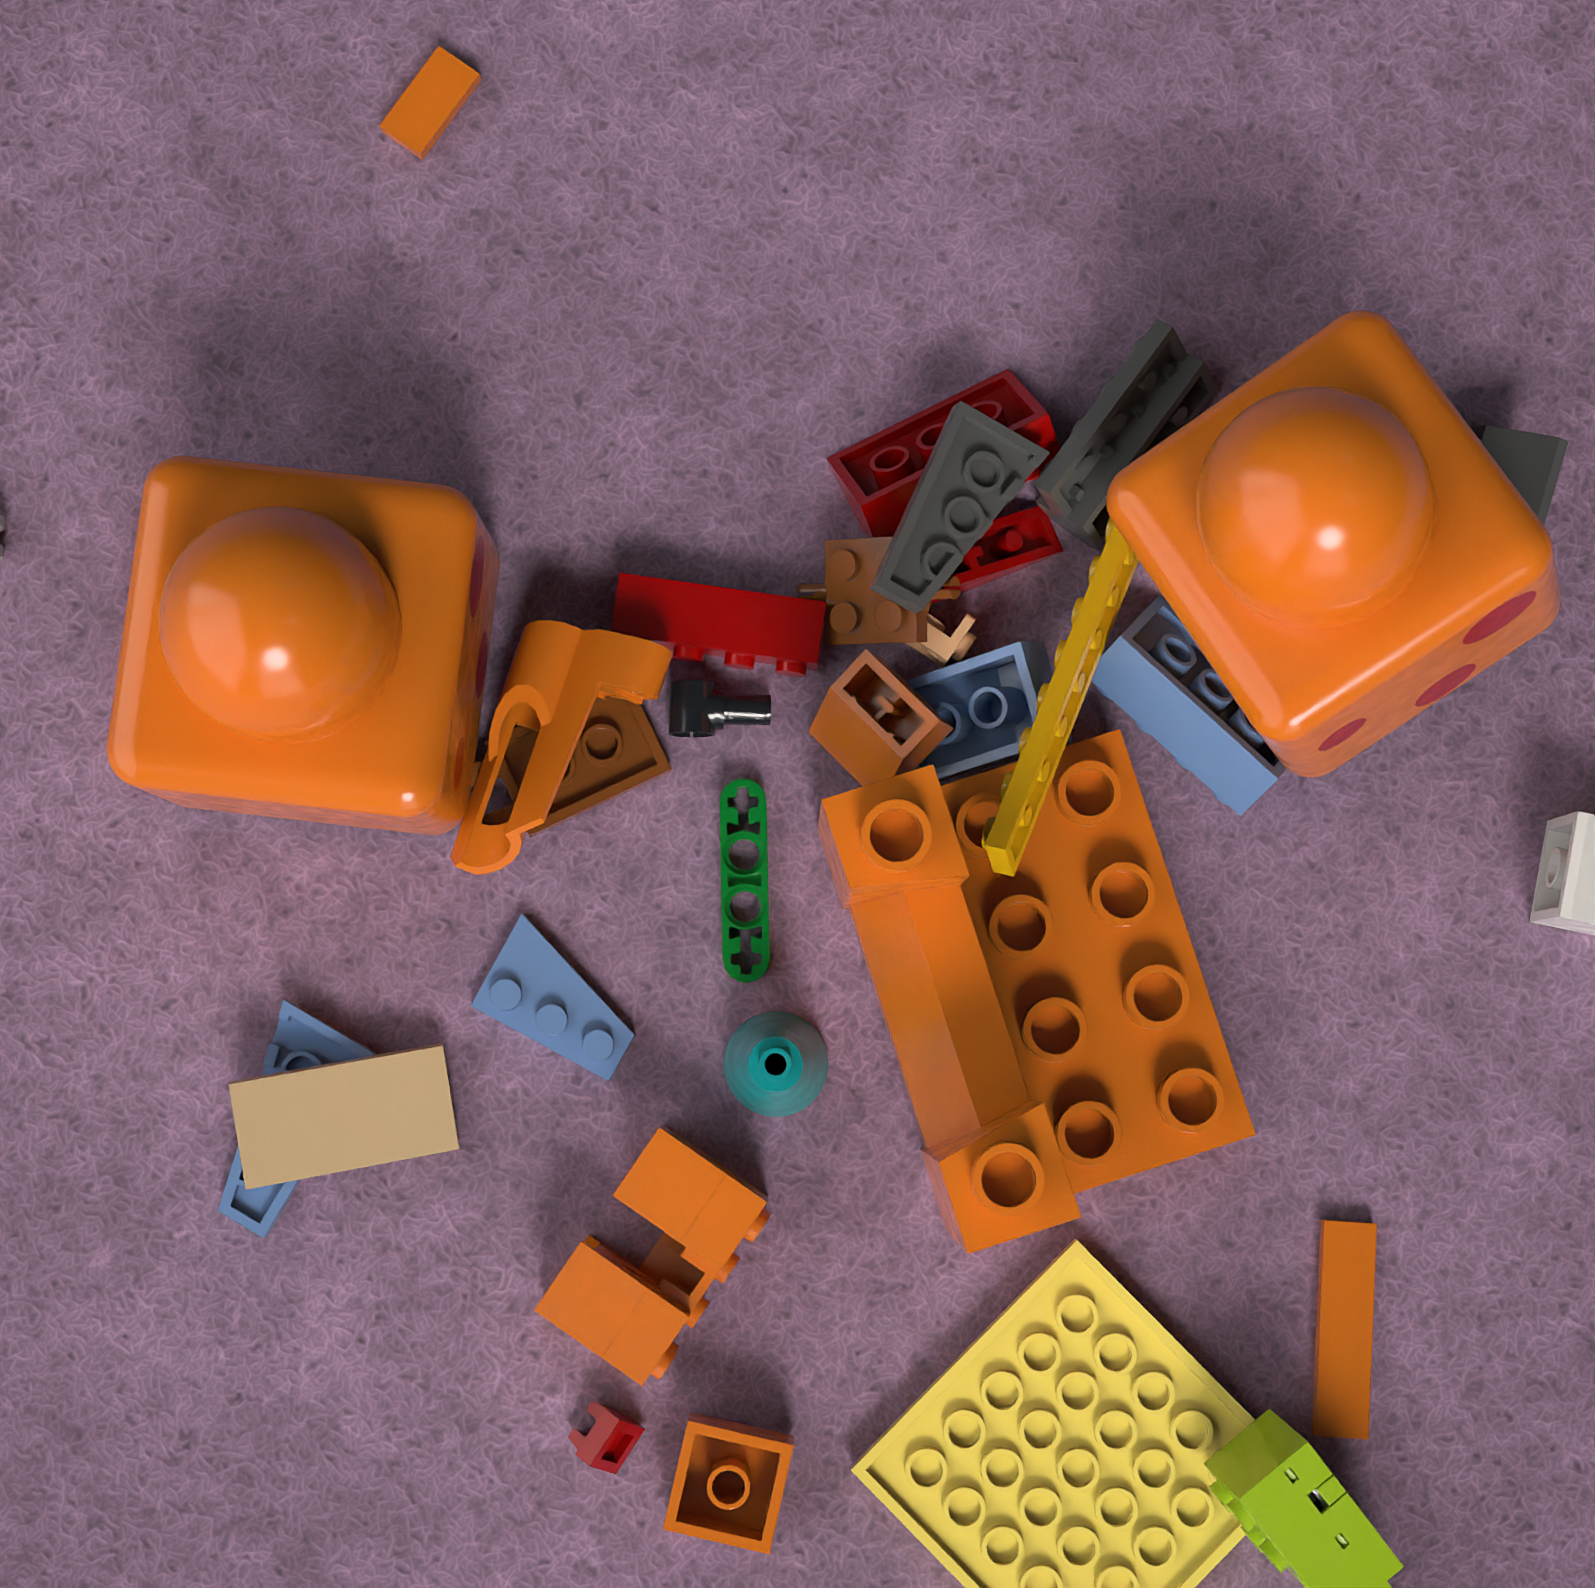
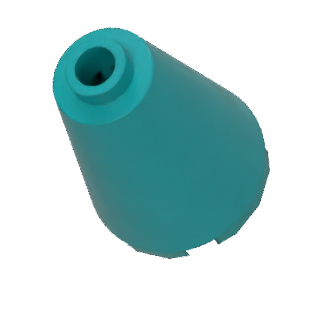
(804, 1057)

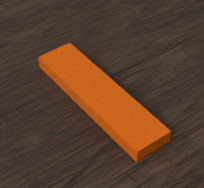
(1344, 1329)

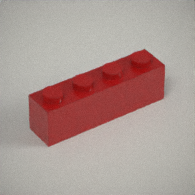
(721, 623)

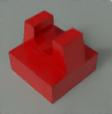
(608, 1440)

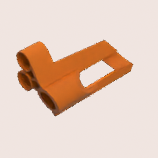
(551, 691)

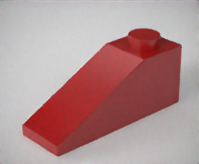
(1007, 547)

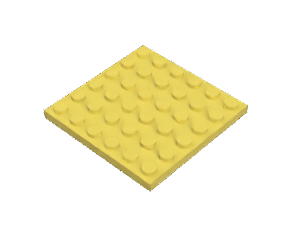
(1065, 1447)

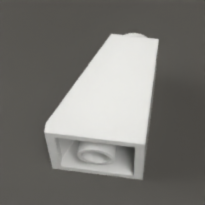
(1567, 875)

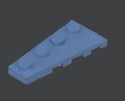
(298, 1043)

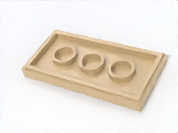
(343, 1115)

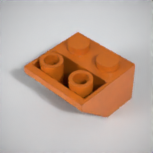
(876, 722)

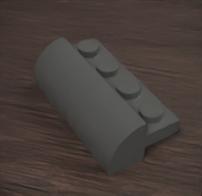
(1137, 409)

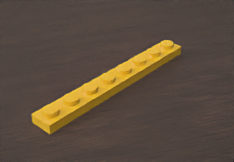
(1059, 704)

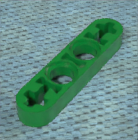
(750, 880)

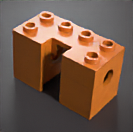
(637, 1312)

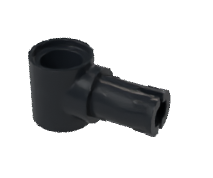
(702, 708)

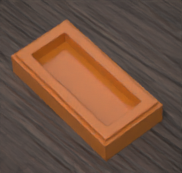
(430, 102)

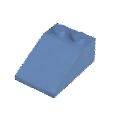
(987, 705)

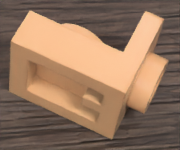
(942, 648)

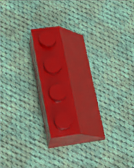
(885, 468)

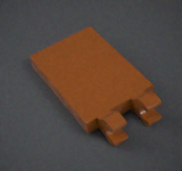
(609, 760)

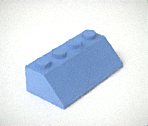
(1182, 703)

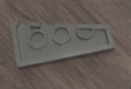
(959, 494)

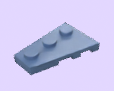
(551, 1003)

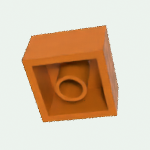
(729, 1482)

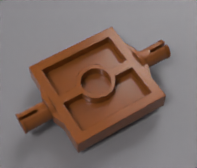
(857, 612)

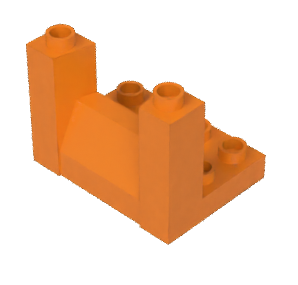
(1039, 1013)

